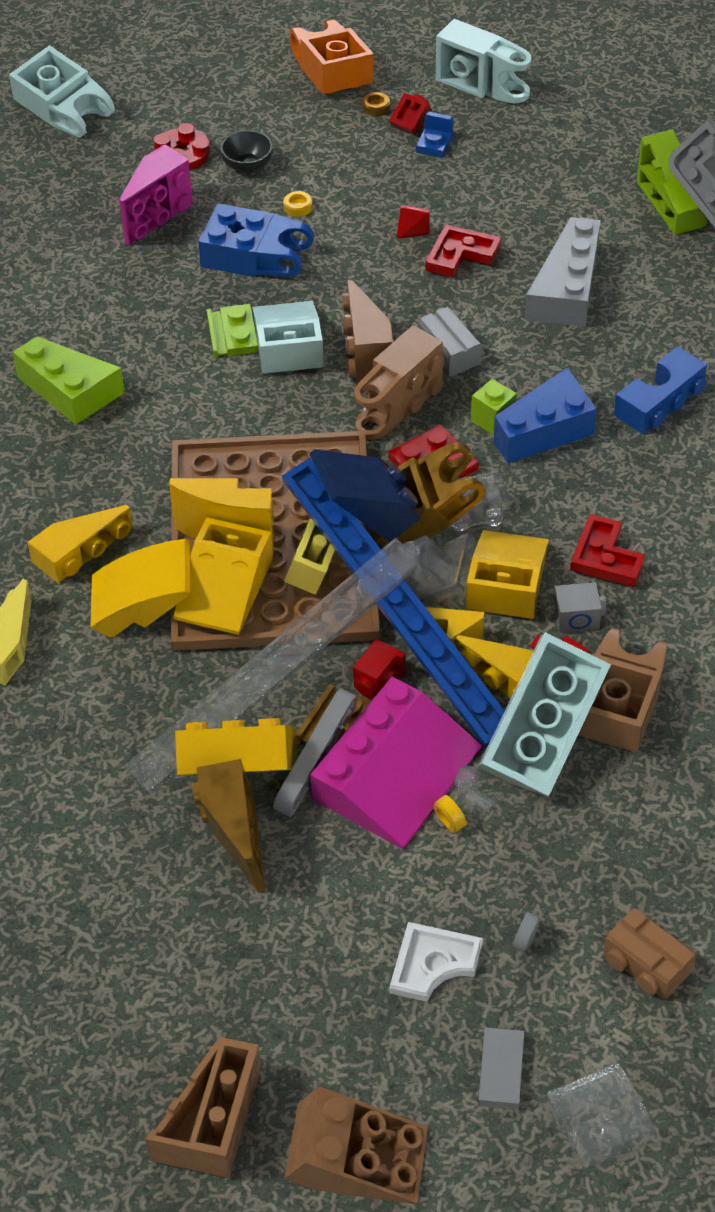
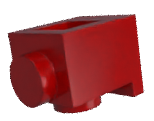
(377, 667)

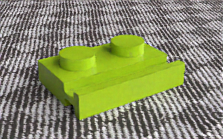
(232, 331)

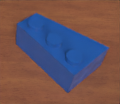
(545, 418)

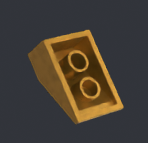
(230, 809)

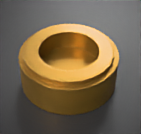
(376, 104)

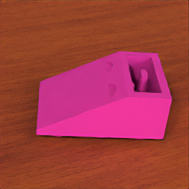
(155, 193)

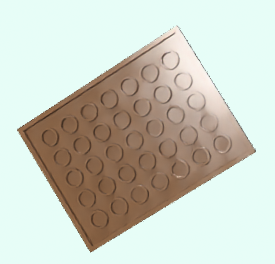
(260, 464)

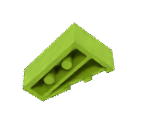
(662, 186)
(67, 378)

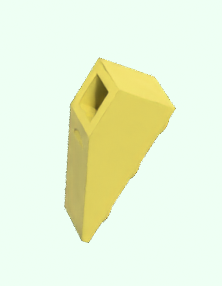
(14, 630)

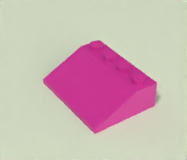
(393, 763)

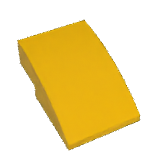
(221, 500)
(140, 586)

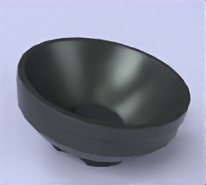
(246, 145)

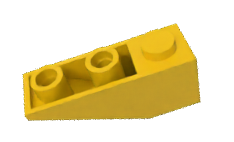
(73, 542)
(495, 662)

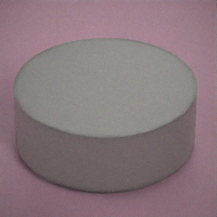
(526, 932)

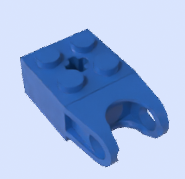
(252, 242)

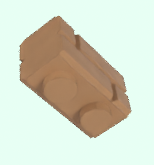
(648, 954)

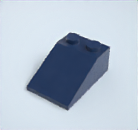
(368, 491)

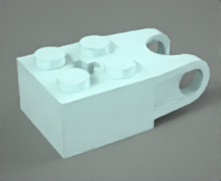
(480, 62)
(59, 91)

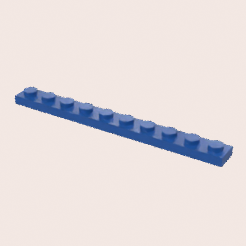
(400, 606)

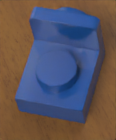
(436, 135)

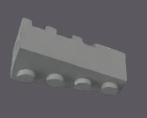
(566, 278)

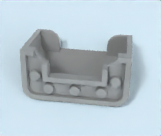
(695, 167)

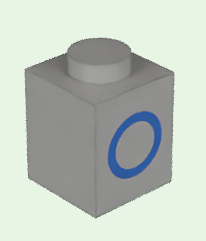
(578, 607)

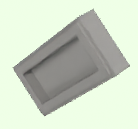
(501, 1068)

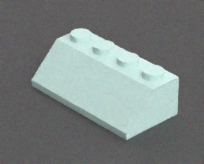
(544, 715)

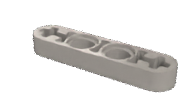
(315, 750)

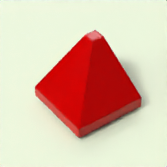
(413, 222)

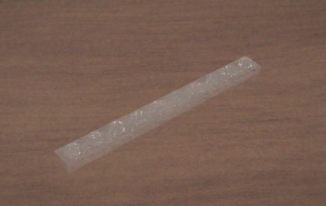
(280, 658)

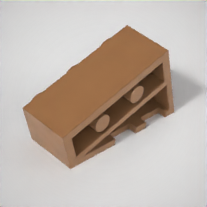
(211, 1112)

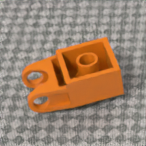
(333, 57)

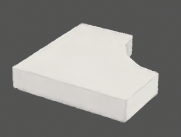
(430, 958)

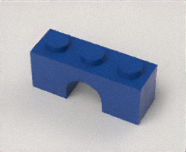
(646, 405)

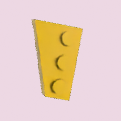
(259, 747)

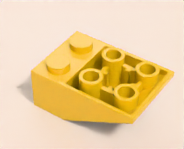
(506, 574)
(225, 575)

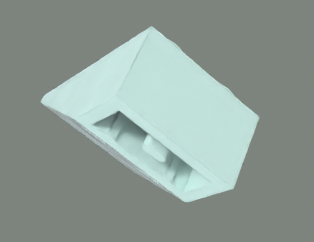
(288, 337)

